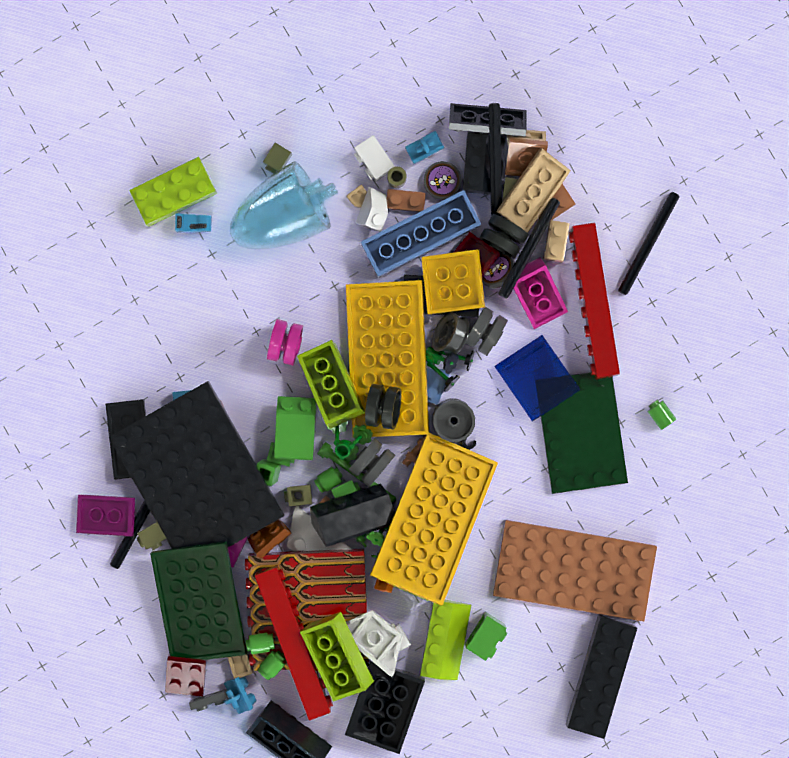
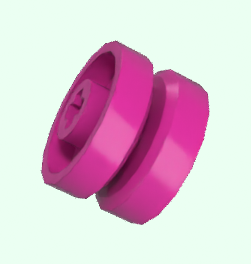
(281, 341)

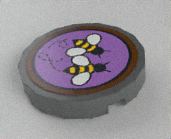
(442, 180)
(498, 271)

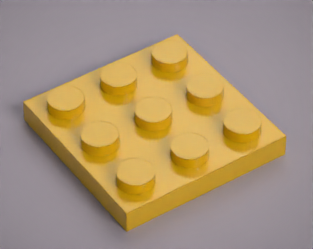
(453, 282)

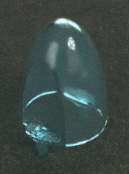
(282, 210)

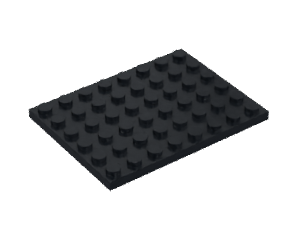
(196, 472)

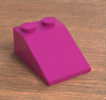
(539, 294)

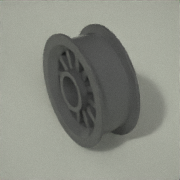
(450, 334)

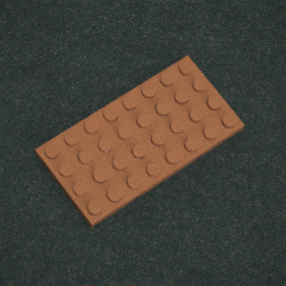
(575, 570)

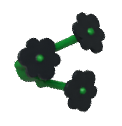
(434, 357)

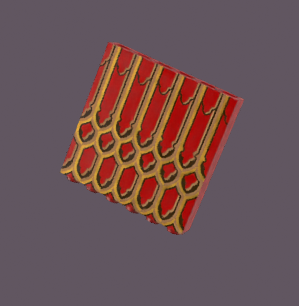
(320, 586)

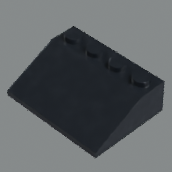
(385, 708)

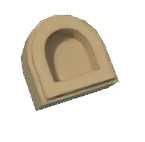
(357, 196)

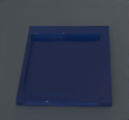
(537, 378)

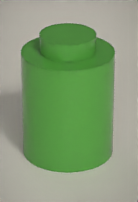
(661, 414)

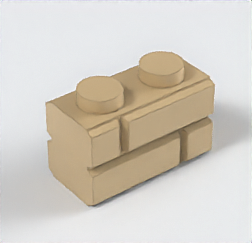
(556, 241)

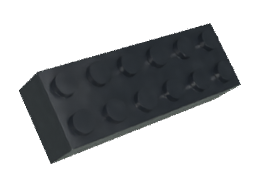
(601, 676)

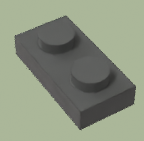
(201, 702)

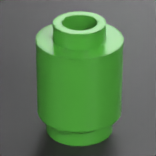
(328, 479)
(260, 643)
(272, 665)

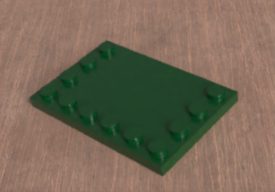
(585, 438)
(199, 602)

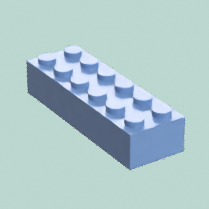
(420, 233)

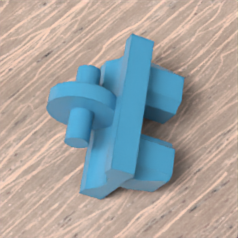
(424, 147)
(237, 695)

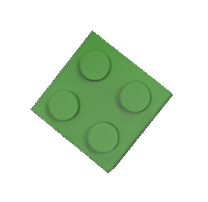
(486, 636)

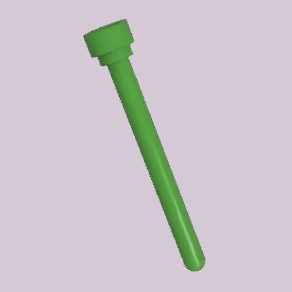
(327, 452)

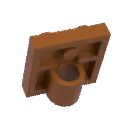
(268, 537)

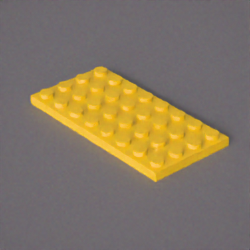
(389, 350)
(434, 519)

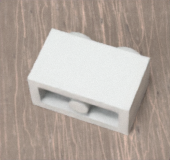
(374, 158)

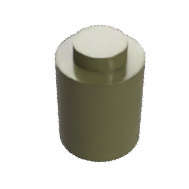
(396, 177)

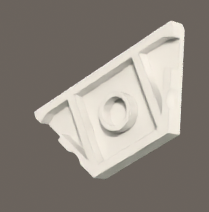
(305, 536)
(376, 640)

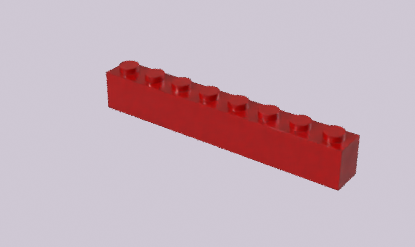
(595, 301)
(288, 630)

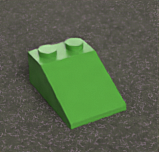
(295, 428)

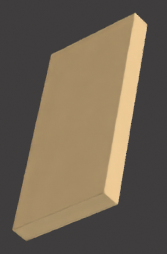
(533, 190)

